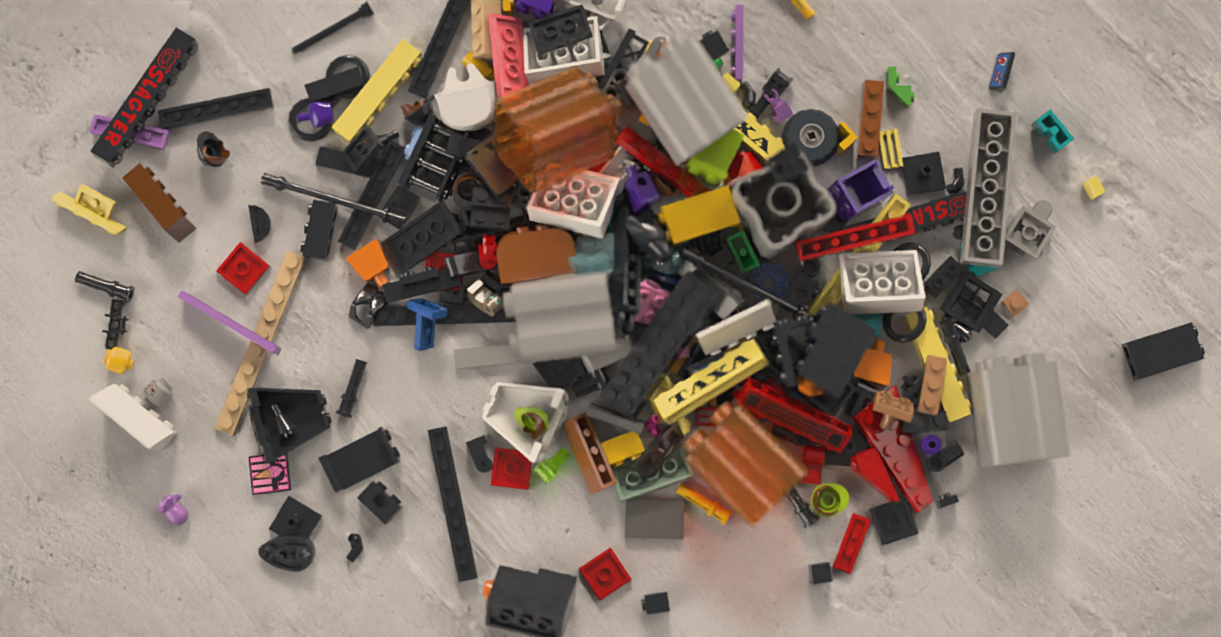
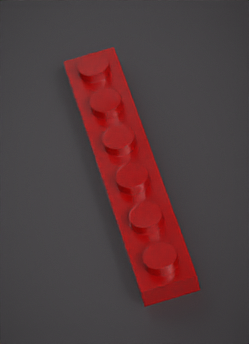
(660, 163)

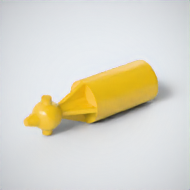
(483, 67)

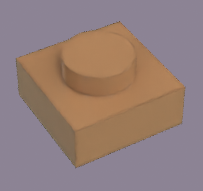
(1015, 303)

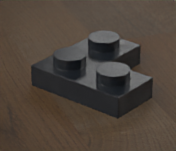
(561, 376)

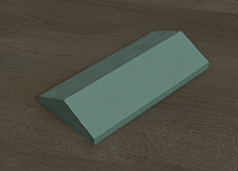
(672, 471)

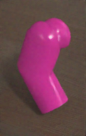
(652, 425)

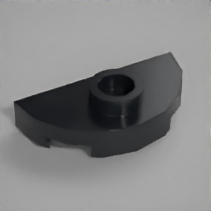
(260, 223)

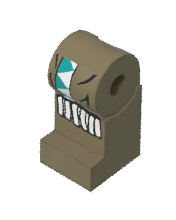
(484, 298)

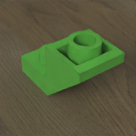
(901, 93)

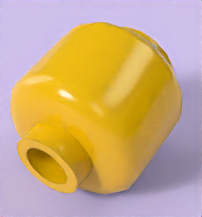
(118, 360)

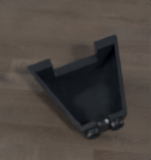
(300, 406)

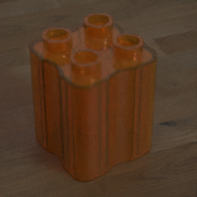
(555, 128)
(743, 462)

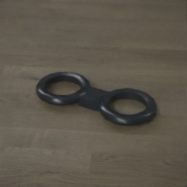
(334, 100)
(922, 319)

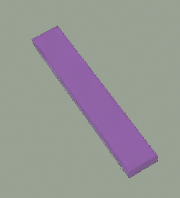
(230, 322)

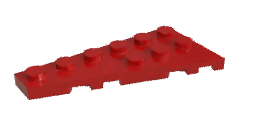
(897, 453)

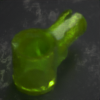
(548, 468)

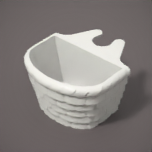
(466, 103)

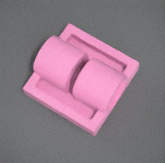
(651, 301)

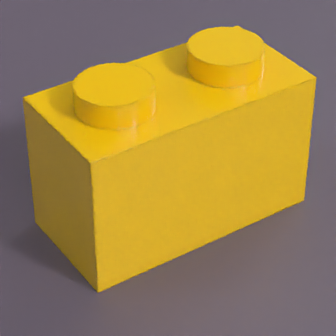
(622, 448)

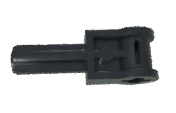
(778, 82)

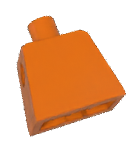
(370, 263)
(875, 365)

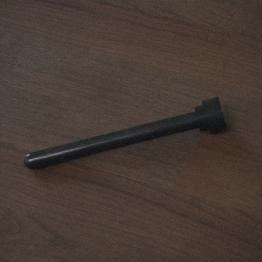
(364, 11)

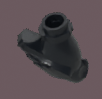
(649, 235)

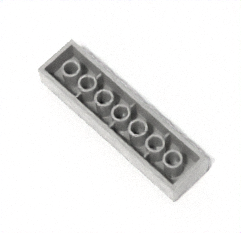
(988, 188)

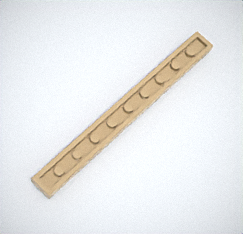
(256, 354)

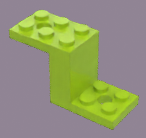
(716, 158)

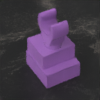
(779, 108)

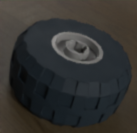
(814, 135)

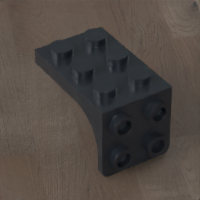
(779, 340)

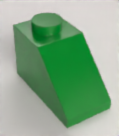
(743, 251)

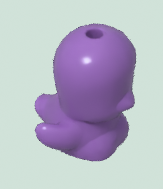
(174, 511)

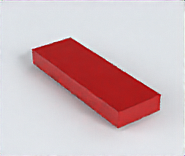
(851, 543)

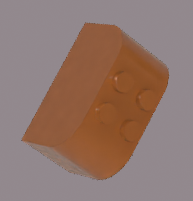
(534, 253)

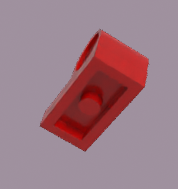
(813, 459)

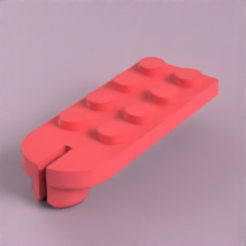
(507, 53)

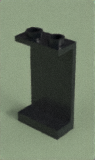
(1163, 351)
(360, 460)

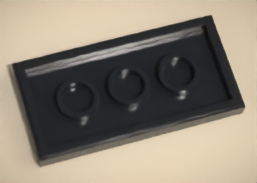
(422, 237)

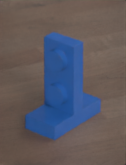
(426, 318)

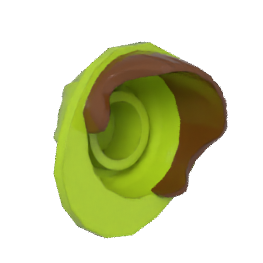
(532, 420)
(829, 499)

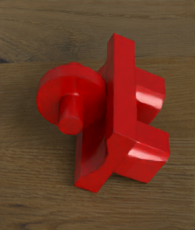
(488, 252)

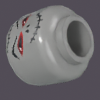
(158, 392)

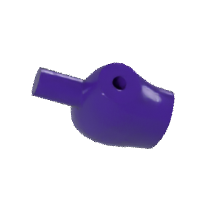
(319, 114)

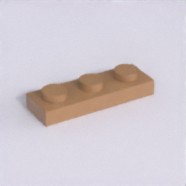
(932, 385)

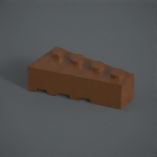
(159, 203)

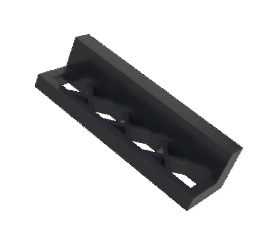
(621, 54)

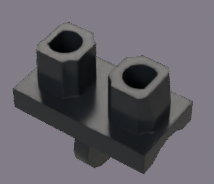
(914, 388)

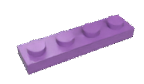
(737, 35)
(149, 136)

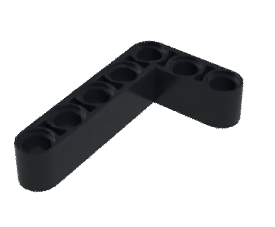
(470, 235)

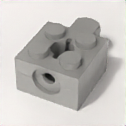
(1030, 230)

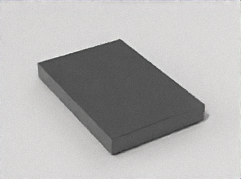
(615, 418)
(654, 519)

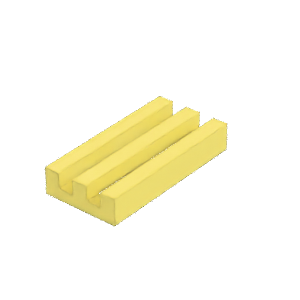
(887, 133)

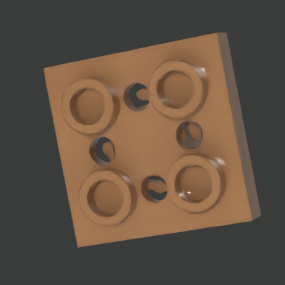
(892, 408)

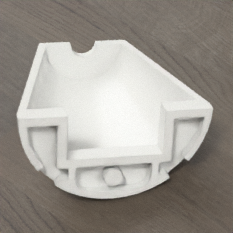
(508, 397)

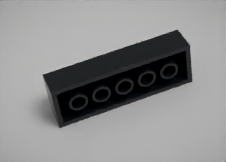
(795, 350)

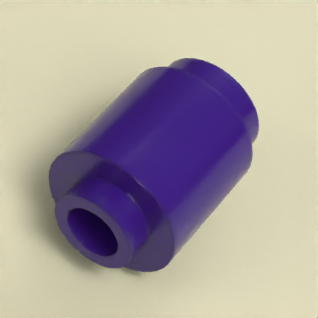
(925, 447)

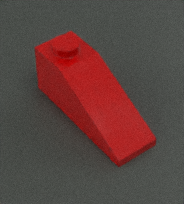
(742, 166)
(872, 470)

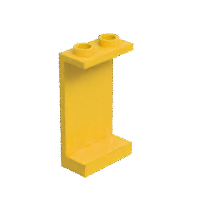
(699, 215)

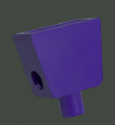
(640, 190)

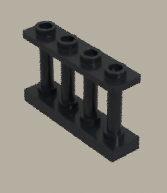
(416, 160)

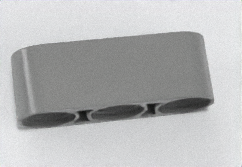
(600, 360)

